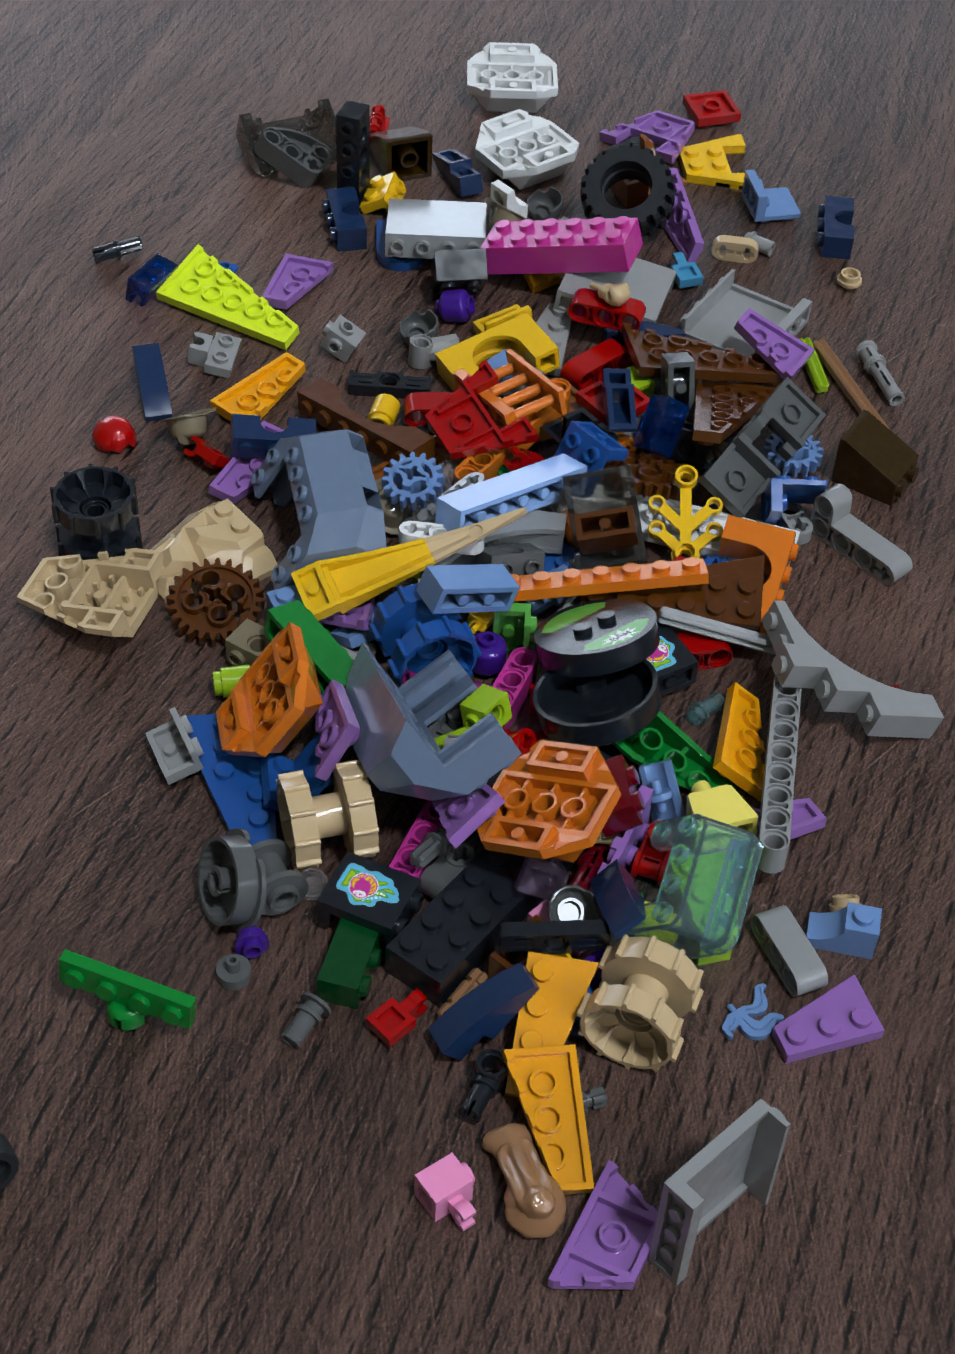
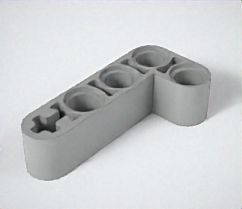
(855, 539)

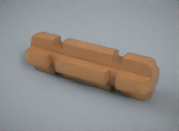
(474, 978)

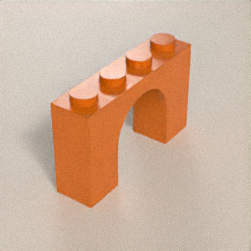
(751, 539)

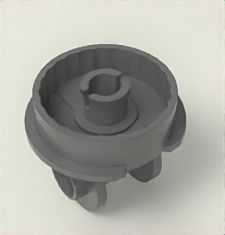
(246, 880)

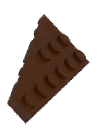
(710, 363)
(724, 408)
(730, 596)

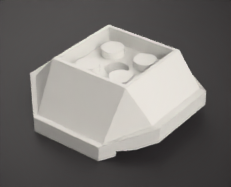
(512, 77)
(524, 148)

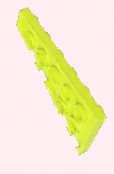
(221, 296)

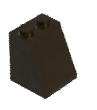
(403, 151)
(874, 460)

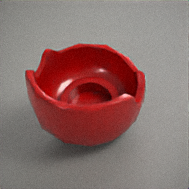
(113, 434)

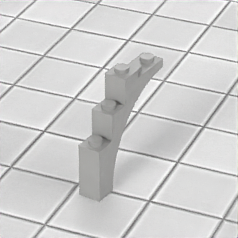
(536, 527)
(879, 707)

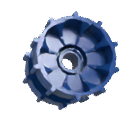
(417, 637)

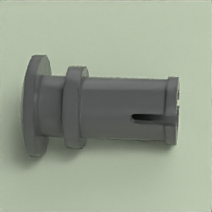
(307, 1016)

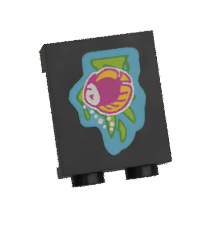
(673, 662)
(370, 896)

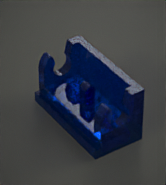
(149, 278)
(661, 425)

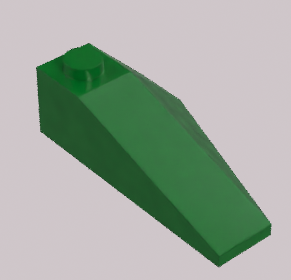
(665, 741)

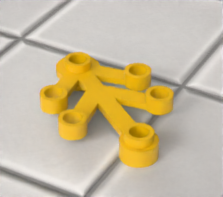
(685, 523)

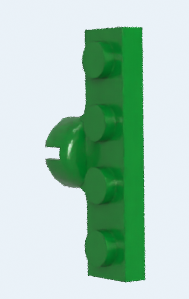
(126, 994)

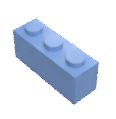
(467, 588)

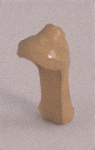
(532, 1197)

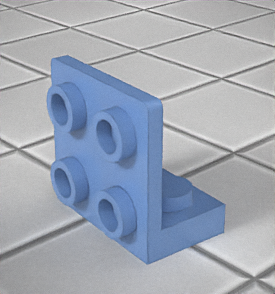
(767, 203)

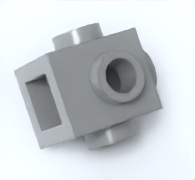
(341, 338)

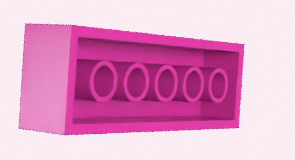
(563, 245)

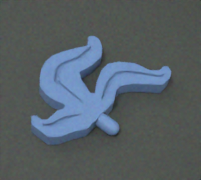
(749, 1027)

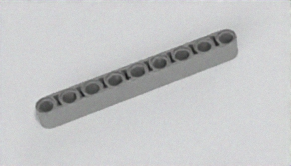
(779, 777)

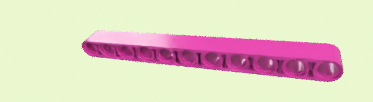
(516, 680)

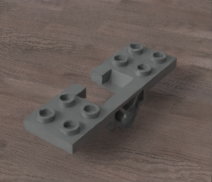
(741, 470)

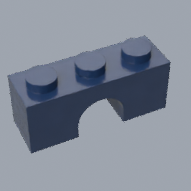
(343, 219)
(835, 227)
(253, 441)

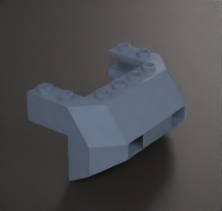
(332, 497)
(395, 737)

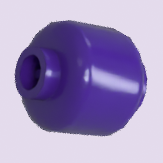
(455, 306)
(493, 653)

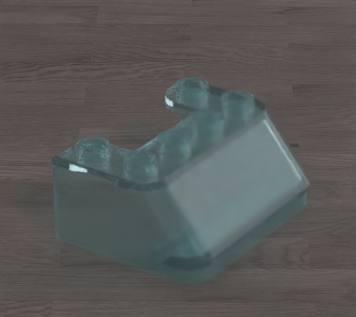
(702, 886)

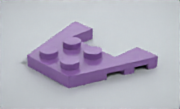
(660, 127)

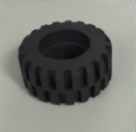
(629, 164)

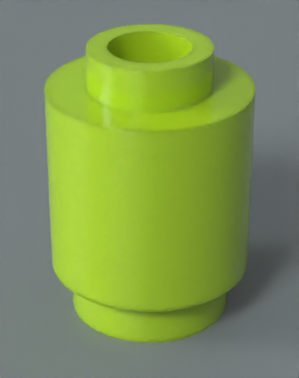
(227, 678)

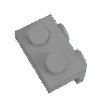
(174, 749)

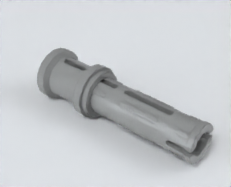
(876, 366)

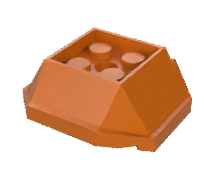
(271, 698)
(553, 802)

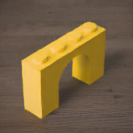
(518, 334)

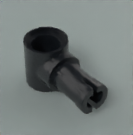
(483, 1084)

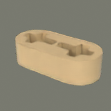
(735, 249)

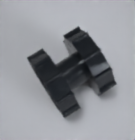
(96, 512)

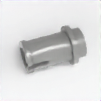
(765, 245)

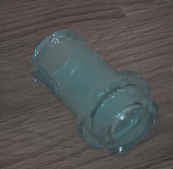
(700, 711)

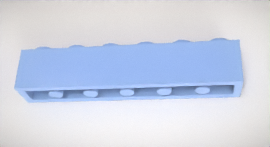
(525, 487)

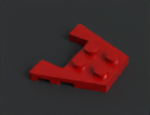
(465, 424)

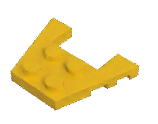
(707, 162)

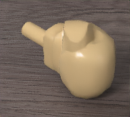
(612, 293)

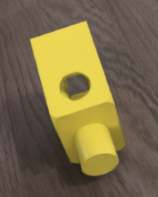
(721, 804)

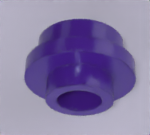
(251, 942)

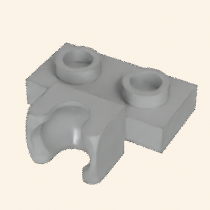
(214, 355)

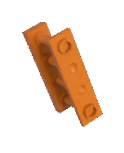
(525, 375)

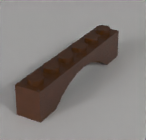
(323, 402)

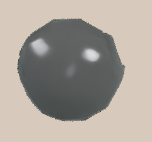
(545, 204)
(418, 323)
(573, 903)

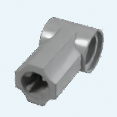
(423, 349)

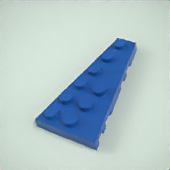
(233, 782)

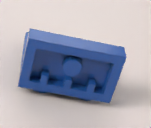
(590, 446)
(787, 490)
(276, 764)

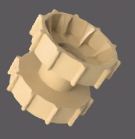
(345, 813)
(640, 1003)

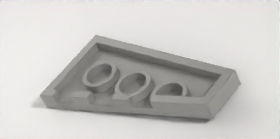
(557, 327)

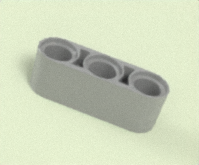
(789, 951)

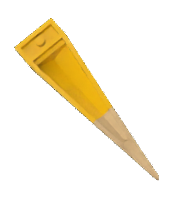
(353, 579)

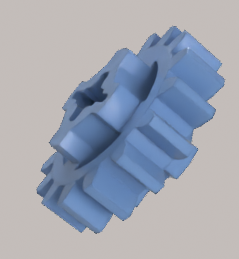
(804, 460)
(413, 480)

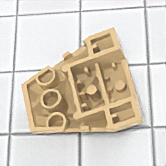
(213, 533)
(96, 594)

